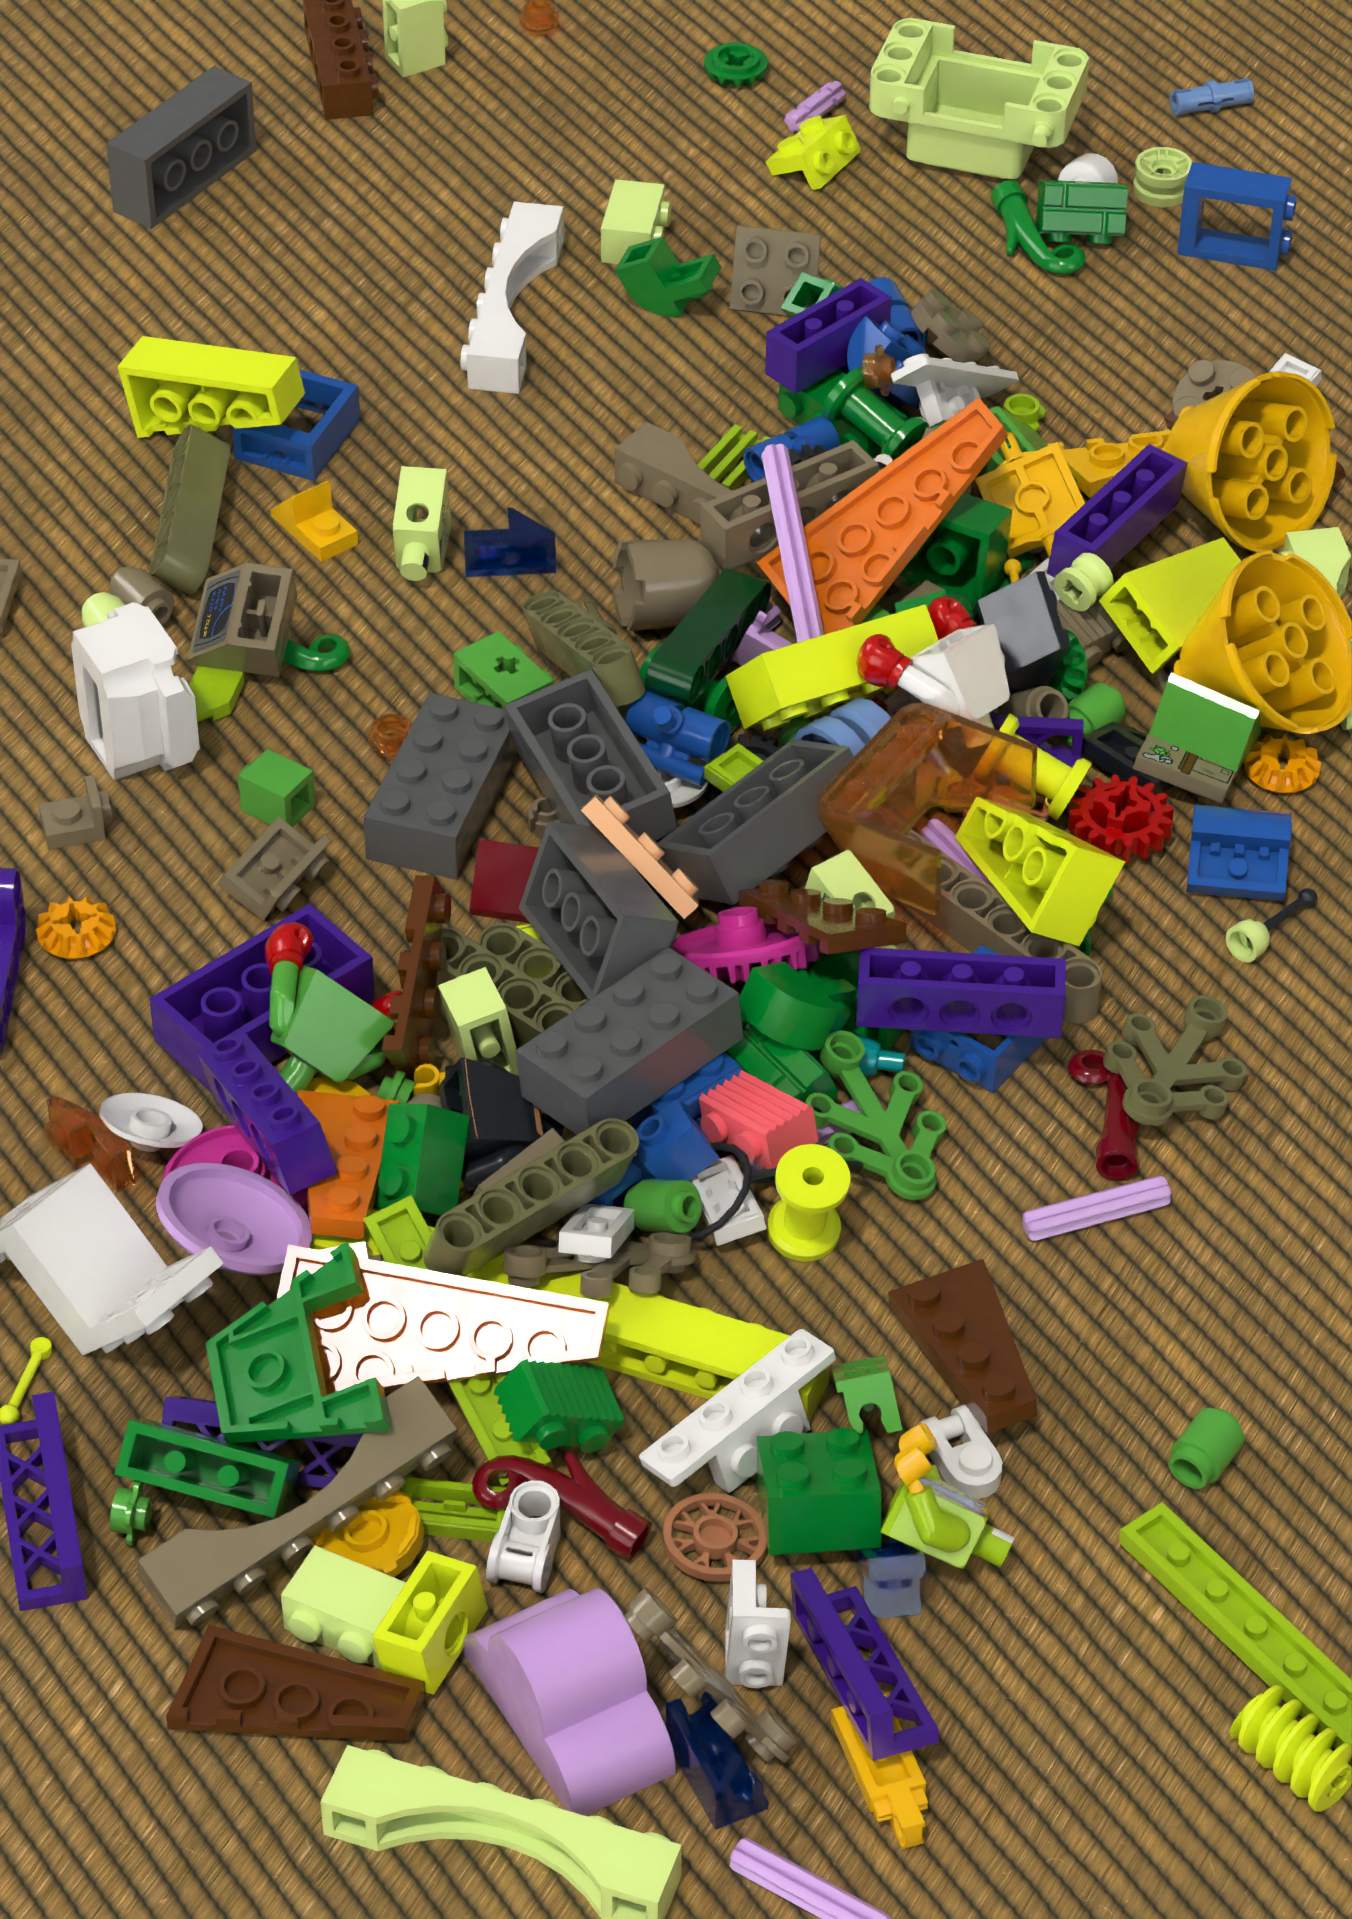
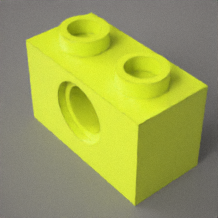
(430, 1619)

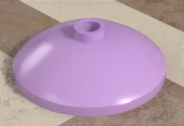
(233, 1212)

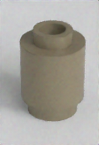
(140, 587)
(1037, 702)

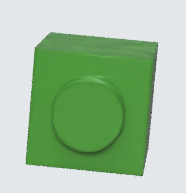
(276, 788)

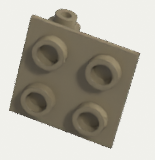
(769, 265)

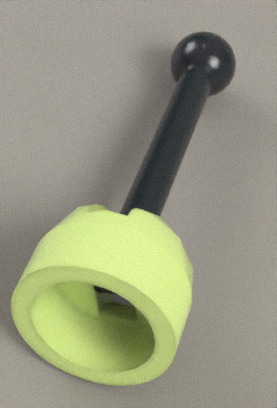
(1250, 938)

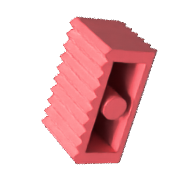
(756, 1119)

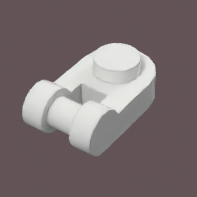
(969, 1466)

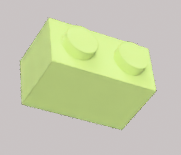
(414, 34)
(632, 217)
(479, 1019)
(338, 1604)

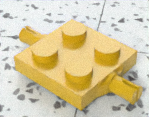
(1038, 491)

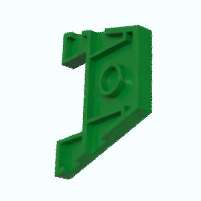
(271, 1367)

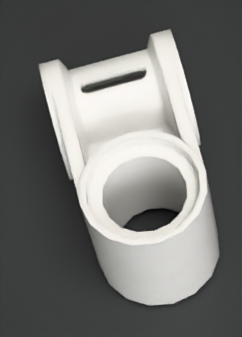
(527, 1545)

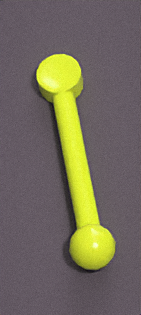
(40, 1350)

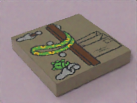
(1184, 769)

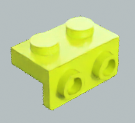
(817, 149)

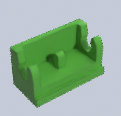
(865, 1384)

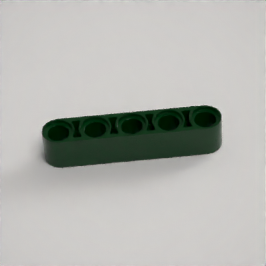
(707, 636)

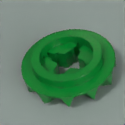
(735, 64)
(1072, 672)

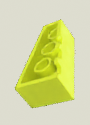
(206, 386)
(1039, 869)

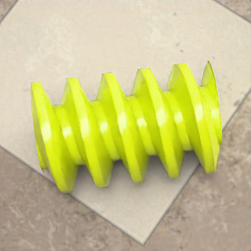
(1293, 1749)

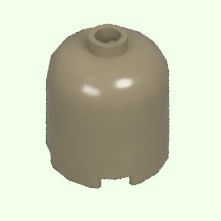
(660, 581)

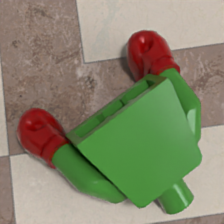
(319, 1019)

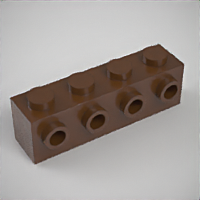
(340, 58)

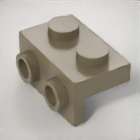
(273, 867)

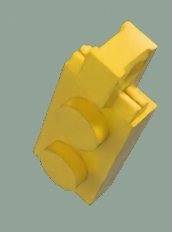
(889, 1785)

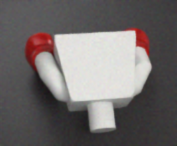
(956, 673)

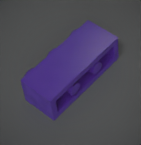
(819, 337)

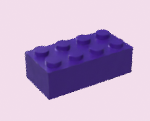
(235, 992)

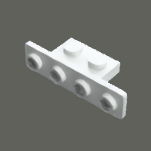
(950, 385)
(753, 1405)

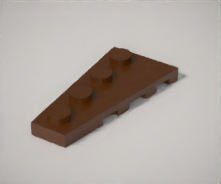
(824, 920)
(418, 977)
(969, 1342)
(282, 1690)

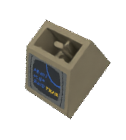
(245, 619)

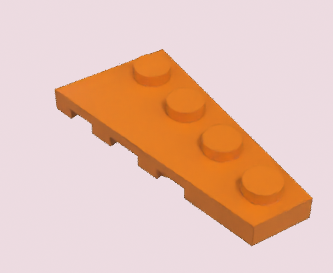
(355, 1138)

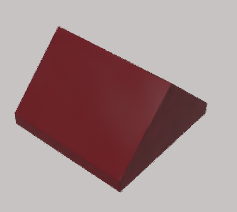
(501, 879)

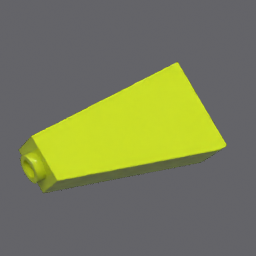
(1166, 598)

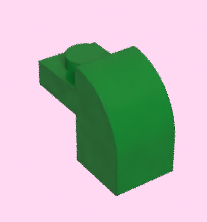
(659, 281)
(792, 1008)

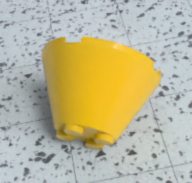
(1258, 458)
(1275, 644)

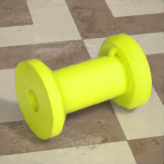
(1053, 777)
(811, 1186)

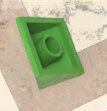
(1206, 723)

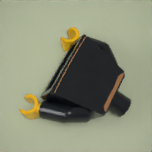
(499, 1117)

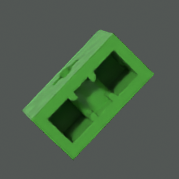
(496, 672)

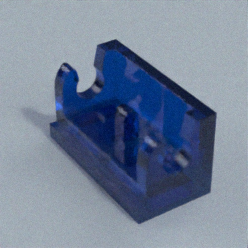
(713, 1764)

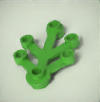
(906, 1171)

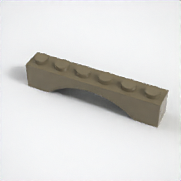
(663, 471)
(205, 1565)

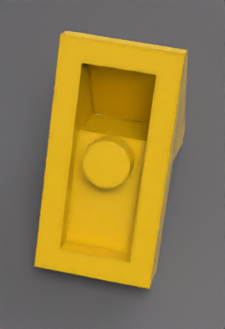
(315, 522)

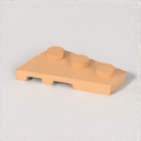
(642, 854)

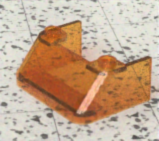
(900, 774)

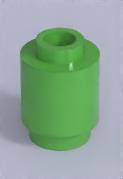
(1097, 707)
(664, 1205)
(1206, 1447)

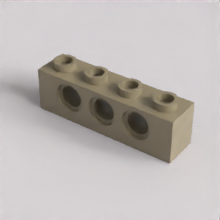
(742, 524)

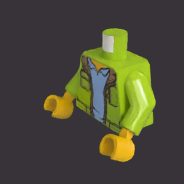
(935, 1514)

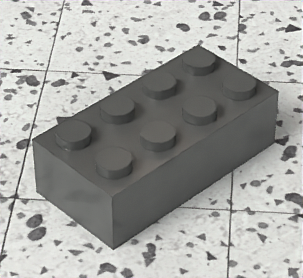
(181, 147)
(584, 748)
(440, 787)
(756, 822)
(593, 907)
(630, 1043)

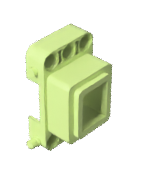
(973, 107)

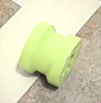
(1083, 581)

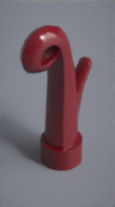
(1117, 1148)
(579, 1496)

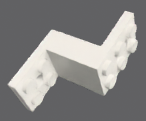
(97, 1264)

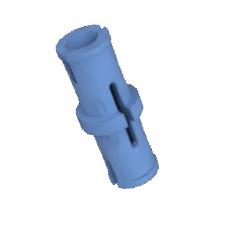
(1211, 96)

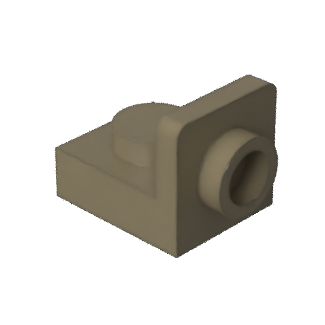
(77, 818)

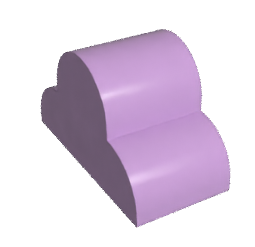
(576, 1697)

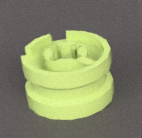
(1161, 176)

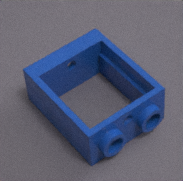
(1242, 188)
(304, 452)
(972, 1059)

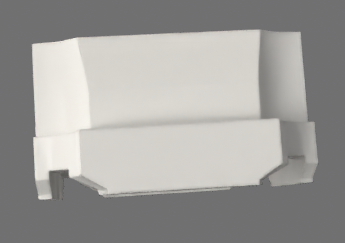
(128, 695)

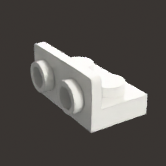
(754, 1634)

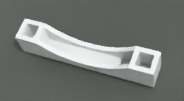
(528, 247)

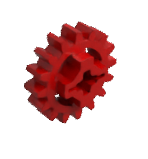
(1121, 817)

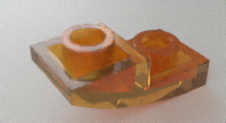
(88, 1138)

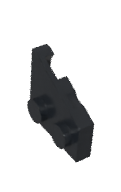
(1116, 749)

